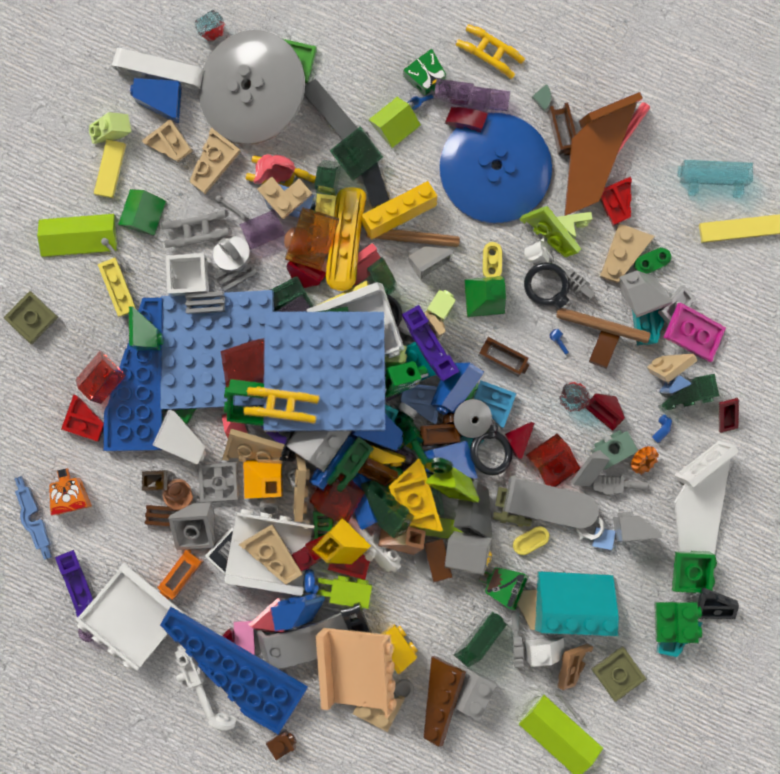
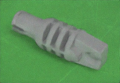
(577, 282)

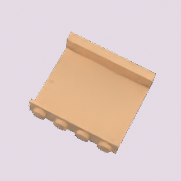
(355, 669)

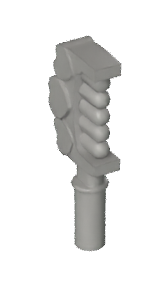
(610, 485)
(517, 641)

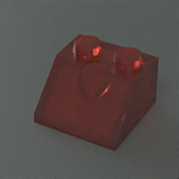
(99, 378)
(553, 461)
(335, 503)

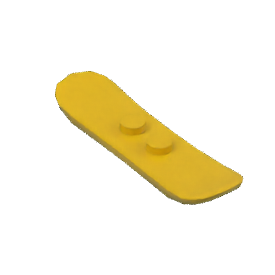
(344, 248)

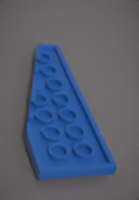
(135, 404)
(252, 683)

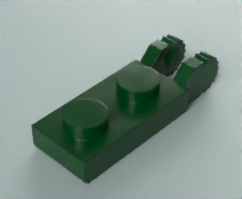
(350, 462)

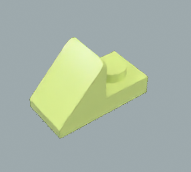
(579, 220)

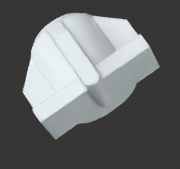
(538, 252)

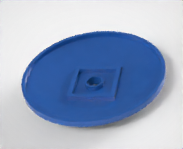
(491, 193)

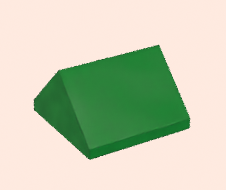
(142, 211)

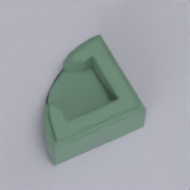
(543, 97)

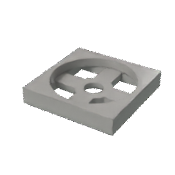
(203, 468)

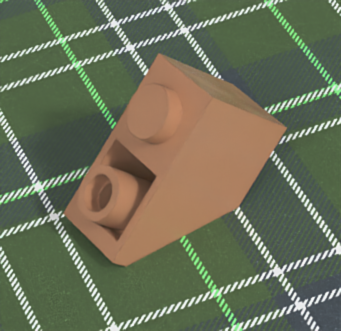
(409, 543)

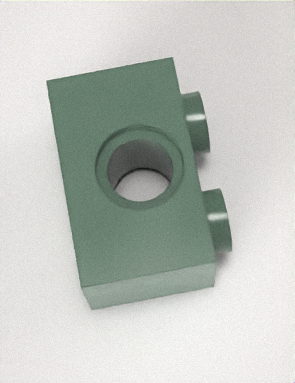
(625, 446)

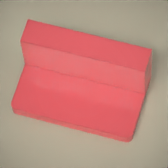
(365, 259)

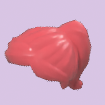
(273, 166)

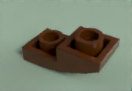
(604, 349)

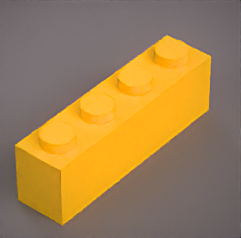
(399, 210)

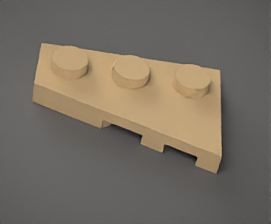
(215, 159)
(623, 252)
(248, 446)
(301, 491)
(273, 553)

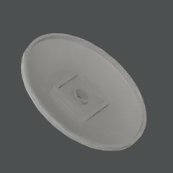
(274, 93)

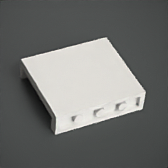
(370, 299)
(127, 617)

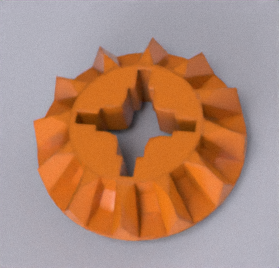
(639, 462)

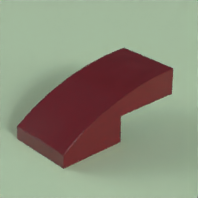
(466, 117)

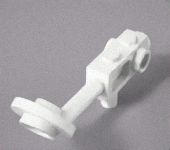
(385, 557)
(194, 678)

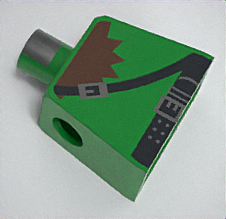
(505, 586)

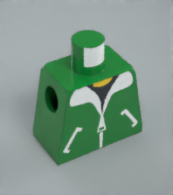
(424, 72)
(403, 377)

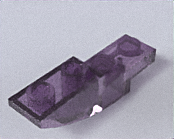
(470, 96)

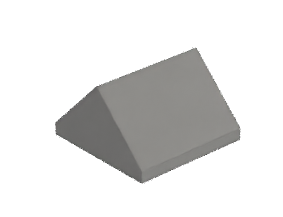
(467, 552)

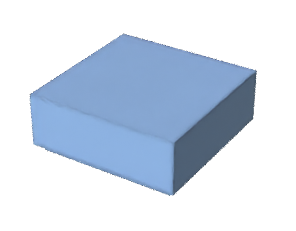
(605, 540)

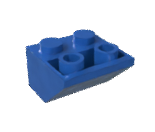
(296, 611)

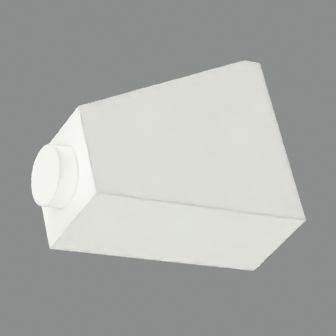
(179, 439)
(544, 651)

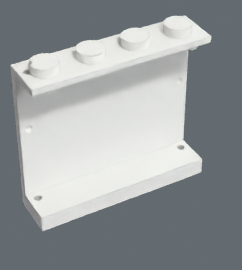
(246, 570)

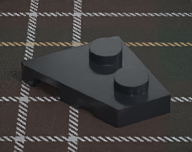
(717, 605)

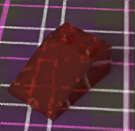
(244, 362)

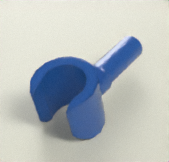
(418, 101)
(555, 336)

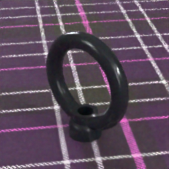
(558, 300)
(491, 433)

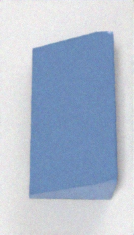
(674, 385)

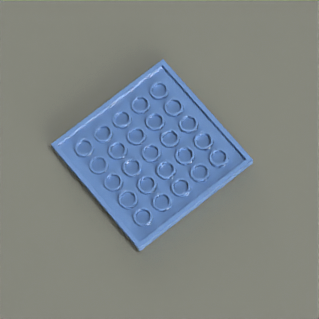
(194, 345)
(327, 357)

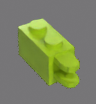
(347, 592)

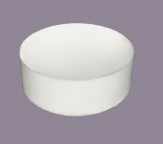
(407, 409)

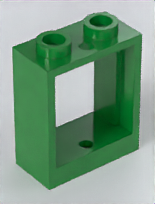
(236, 413)

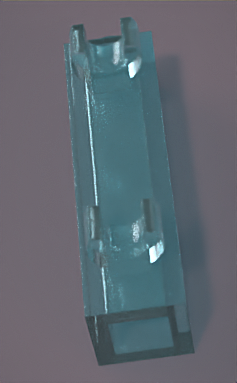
(715, 173)

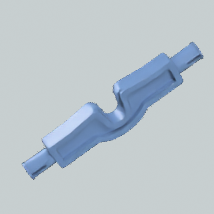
(28, 507)

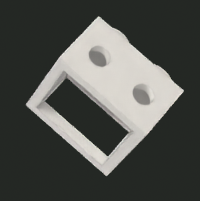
(187, 274)

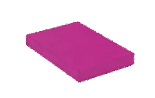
(694, 332)

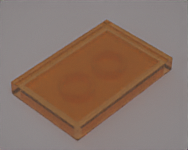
(311, 238)

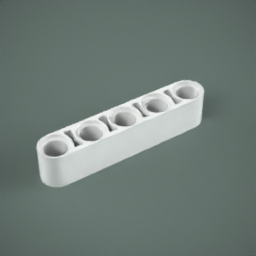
(157, 68)

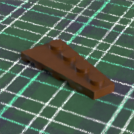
(442, 697)

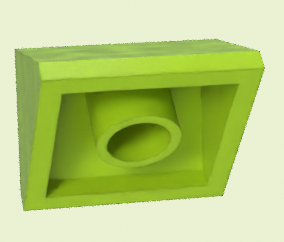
(395, 121)
(454, 485)

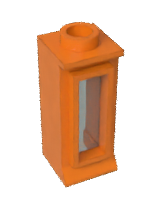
(179, 575)

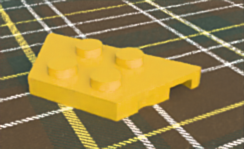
(414, 493)

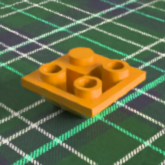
(262, 479)

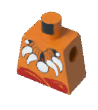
(67, 494)

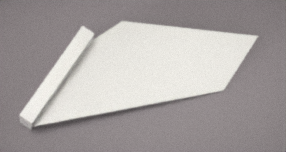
(702, 497)

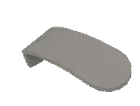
(550, 503)
(296, 645)

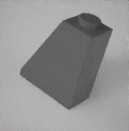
(475, 517)

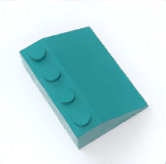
(576, 604)

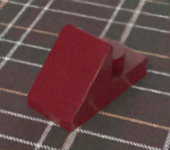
(307, 556)

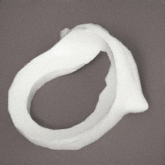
(585, 534)

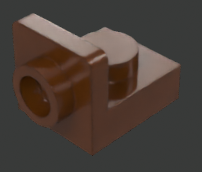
(282, 744)

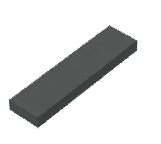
(329, 109)

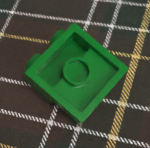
(693, 571)
(677, 622)

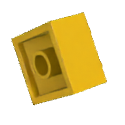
(403, 652)

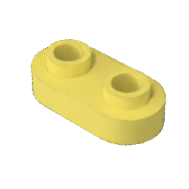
(493, 262)

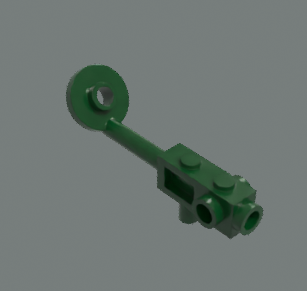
(413, 439)

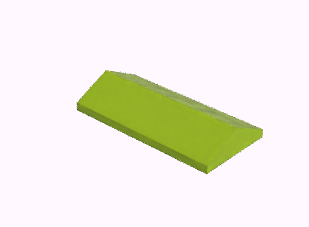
(76, 235)
(561, 736)

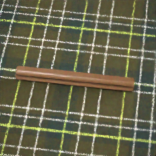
(420, 237)
(603, 325)

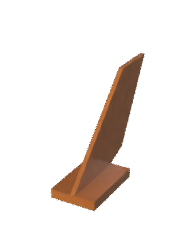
(595, 151)

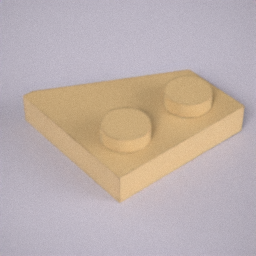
(169, 141)

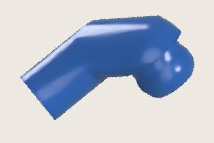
(664, 430)
(310, 587)

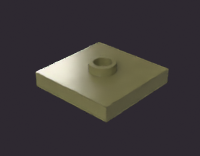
(30, 317)
(618, 674)

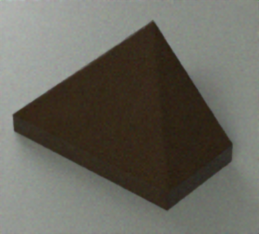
(155, 480)

